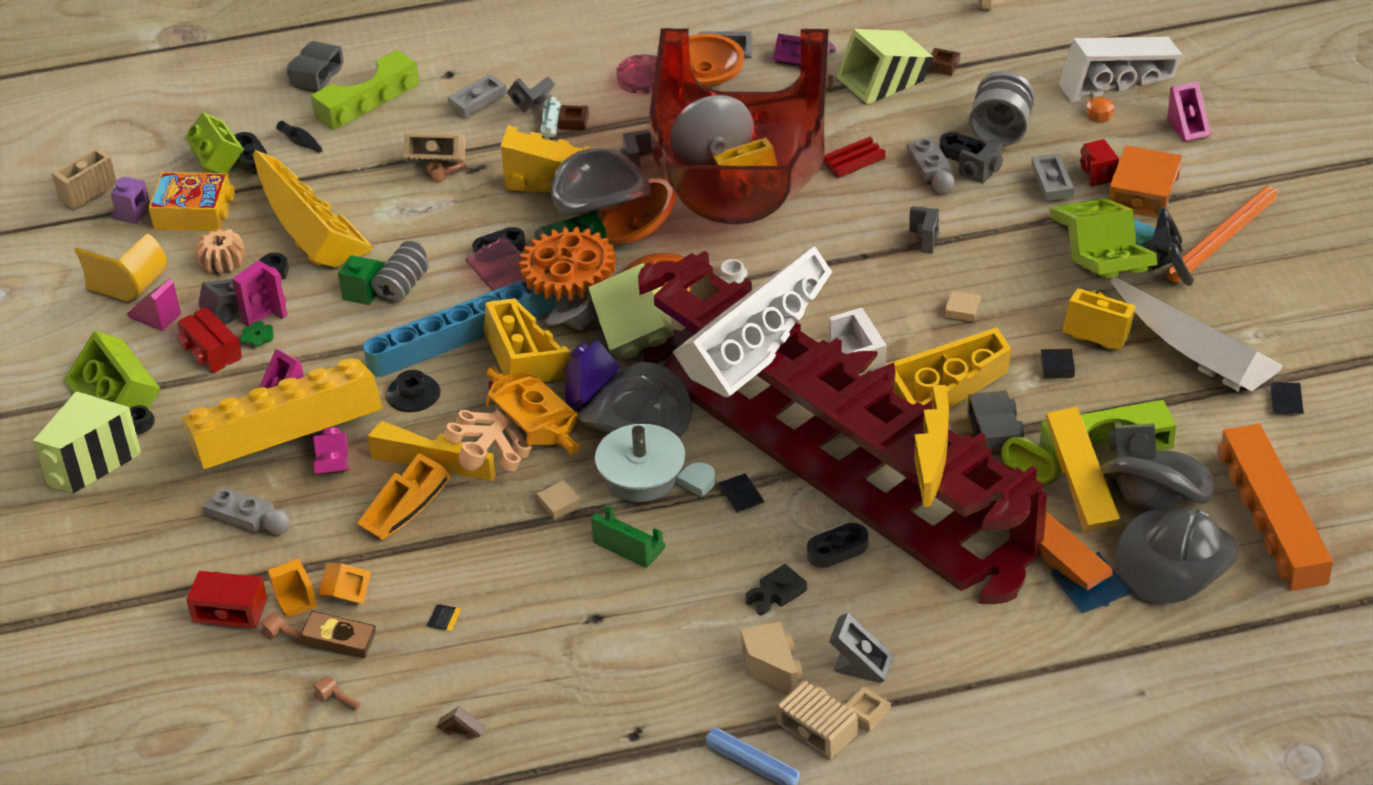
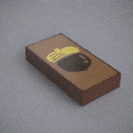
(338, 634)

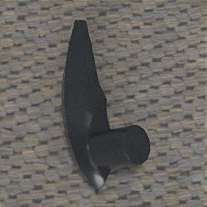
(298, 136)

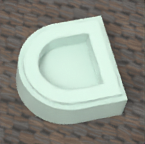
(697, 478)

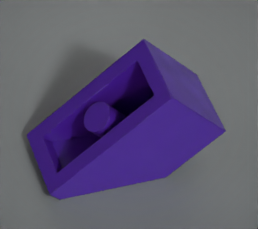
(587, 372)

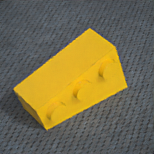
(521, 343)

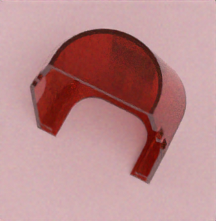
(788, 118)

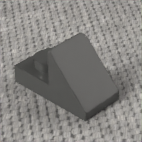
(859, 651)

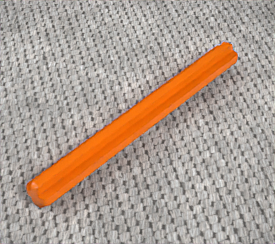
(1225, 231)

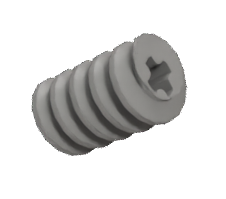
(401, 272)

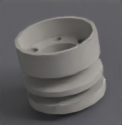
(1002, 108)

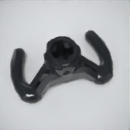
(1168, 246)

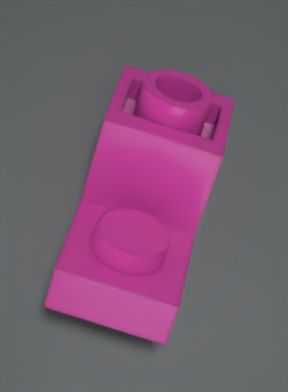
(331, 451)

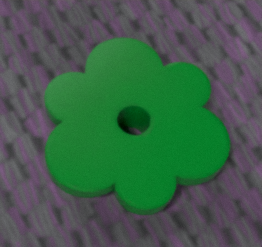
(257, 334)

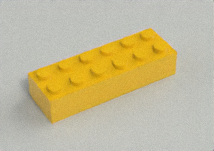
(281, 412)

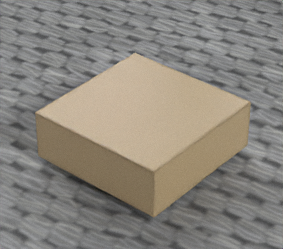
(963, 306)
(559, 500)
(869, 708)

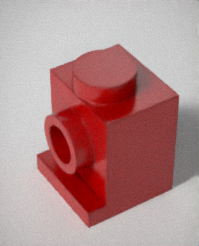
(1098, 162)

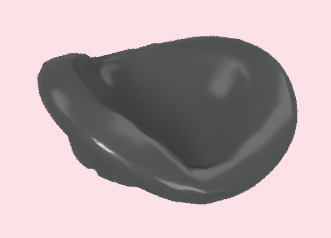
(597, 182)
(639, 396)
(1160, 481)
(1173, 554)

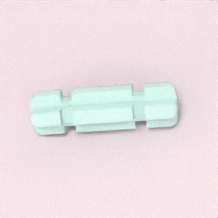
(550, 118)

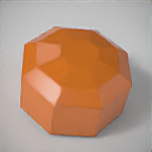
(1100, 109)

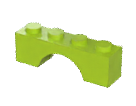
(342, 104)
(1101, 422)

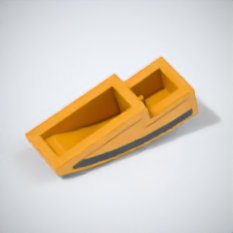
(404, 497)

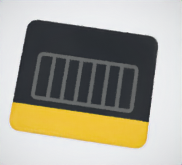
(444, 617)

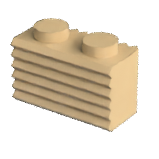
(434, 146)
(85, 178)
(817, 719)

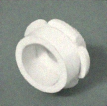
(732, 270)

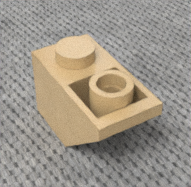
(769, 656)

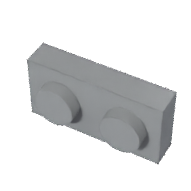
(477, 95)
(1052, 177)

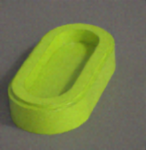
(1024, 453)

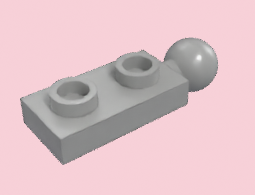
(931, 164)
(246, 511)

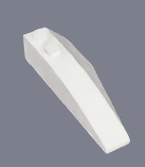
(752, 329)
(1201, 342)

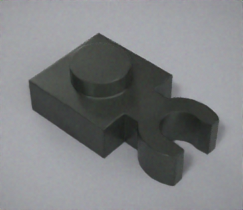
(779, 587)

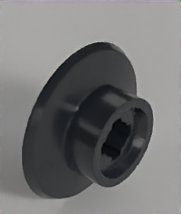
(412, 391)

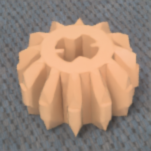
(220, 251)

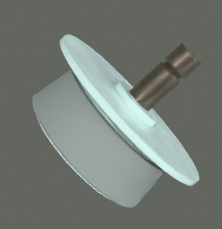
(640, 461)

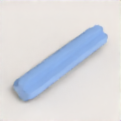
(752, 758)

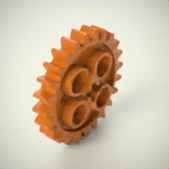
(567, 263)

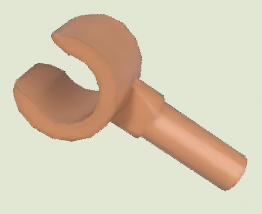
(439, 172)
(274, 625)
(328, 687)

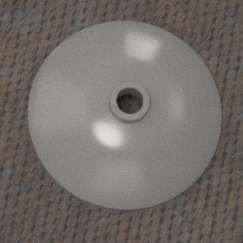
(710, 128)

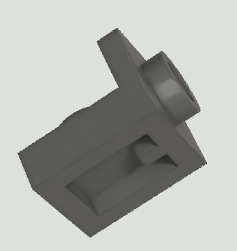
(926, 225)

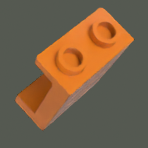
(1144, 179)

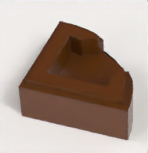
(461, 722)

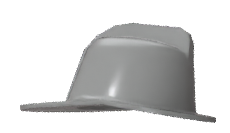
(574, 313)

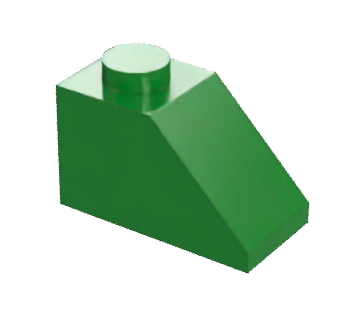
(356, 279)

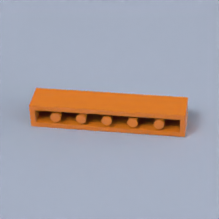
(1275, 507)

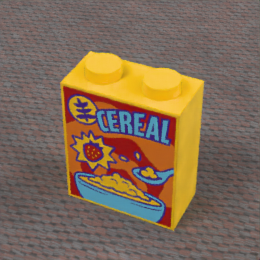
(191, 201)

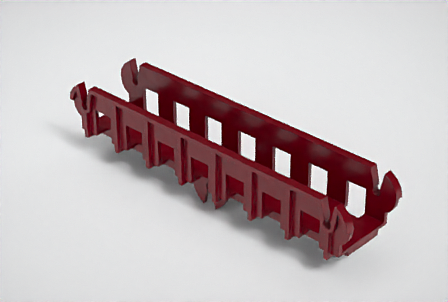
(875, 418)

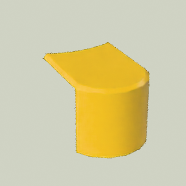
(127, 276)

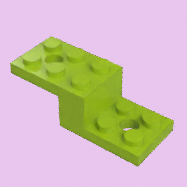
(1103, 237)

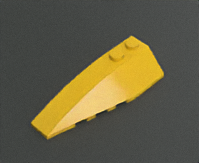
(308, 218)

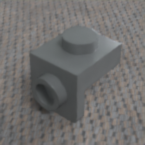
(526, 97)
(636, 145)
(981, 165)
(1133, 440)

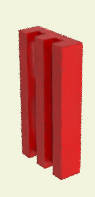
(854, 157)

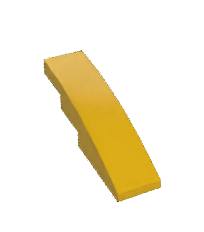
(932, 445)

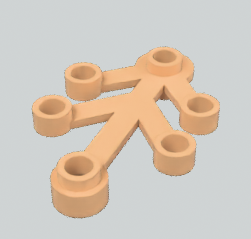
(474, 453)

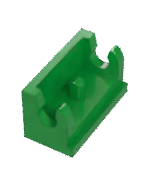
(625, 539)

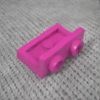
(259, 293)

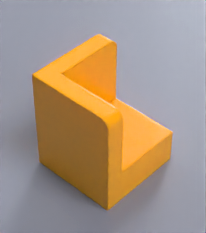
(344, 582)
(292, 588)

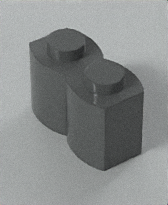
(315, 65)
(995, 417)

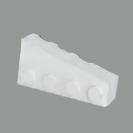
(1117, 63)

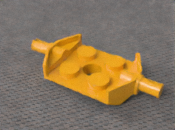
(533, 408)

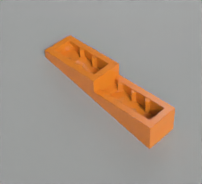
(1070, 556)

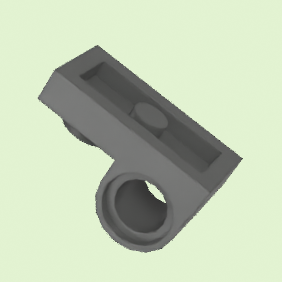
(220, 299)

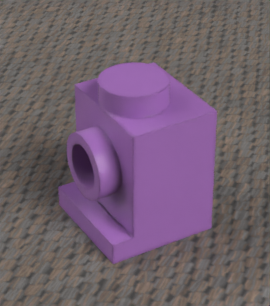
(130, 200)

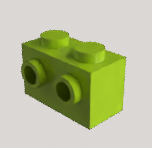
(213, 144)

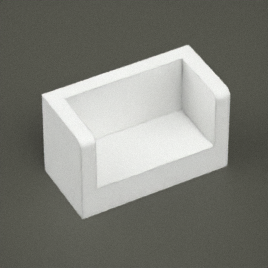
(858, 334)

